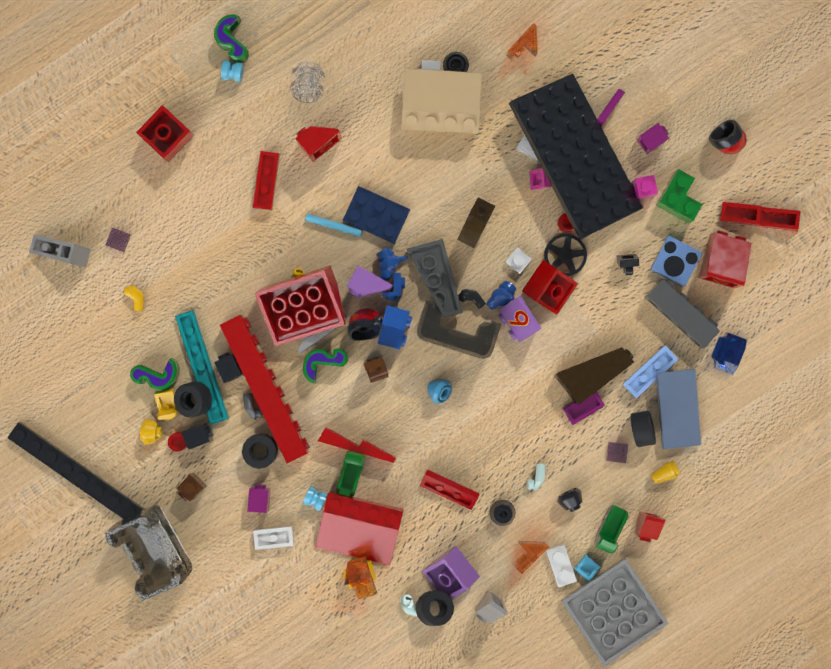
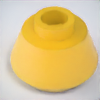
(150, 431)

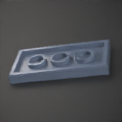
(678, 408)

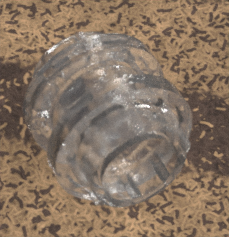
(307, 82)

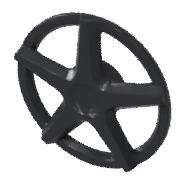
(566, 254)

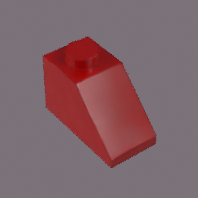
(649, 526)

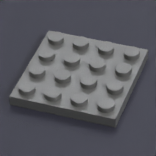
(614, 611)

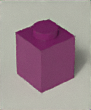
(653, 138)
(259, 498)

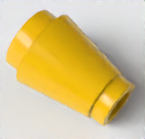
(665, 472)

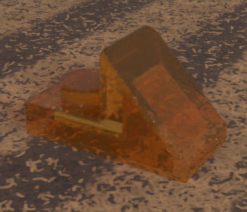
(527, 40)
(534, 549)
(361, 578)

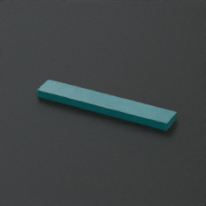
(201, 363)

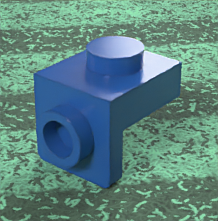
(398, 284)

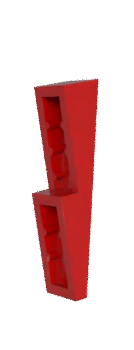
(760, 216)
(332, 438)

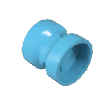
(232, 71)
(315, 498)

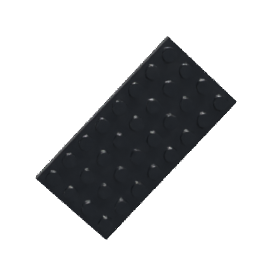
(575, 156)

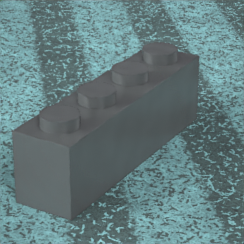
(682, 313)

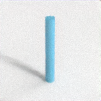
(333, 225)

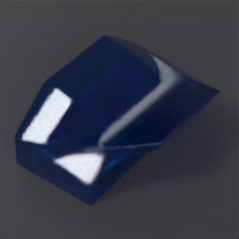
(728, 353)

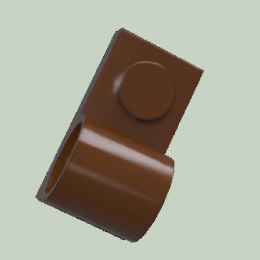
(376, 369)

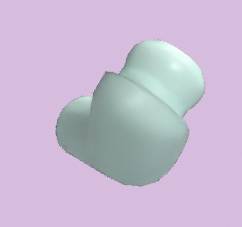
(539, 477)
(408, 605)

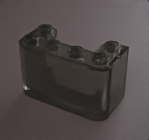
(476, 346)
(153, 551)

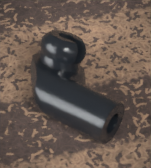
(471, 295)

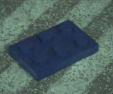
(376, 215)

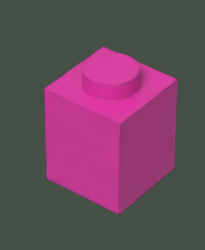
(645, 187)

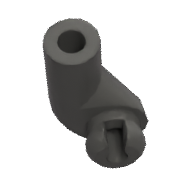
(249, 407)

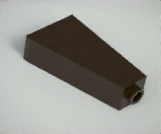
(476, 222)
(590, 376)

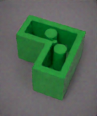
(675, 199)

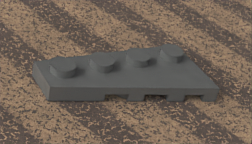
(436, 273)

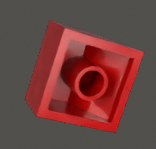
(317, 140)
(549, 287)

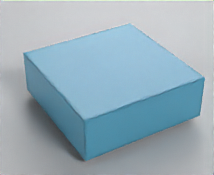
(587, 567)

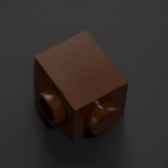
(191, 487)

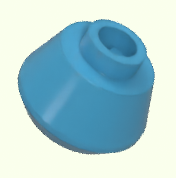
(439, 390)

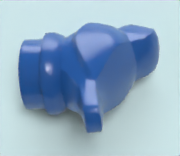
(388, 263)
(502, 295)

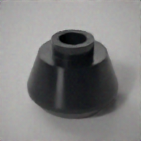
(458, 59)
(570, 499)
(498, 508)

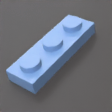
(646, 374)

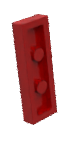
(266, 180)
(449, 489)

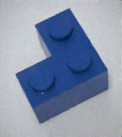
(393, 327)

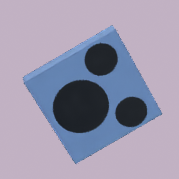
(676, 261)

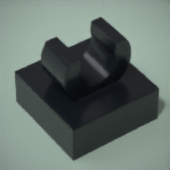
(627, 262)

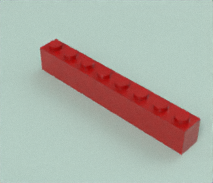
(262, 384)

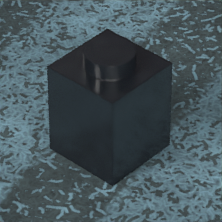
(228, 367)
(198, 435)

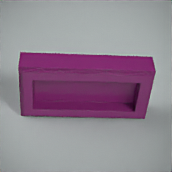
(610, 106)
(588, 407)

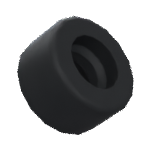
(183, 401)
(643, 428)
(247, 451)
(445, 604)

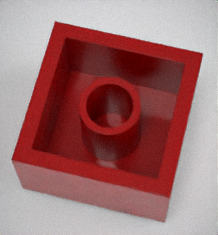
(165, 133)

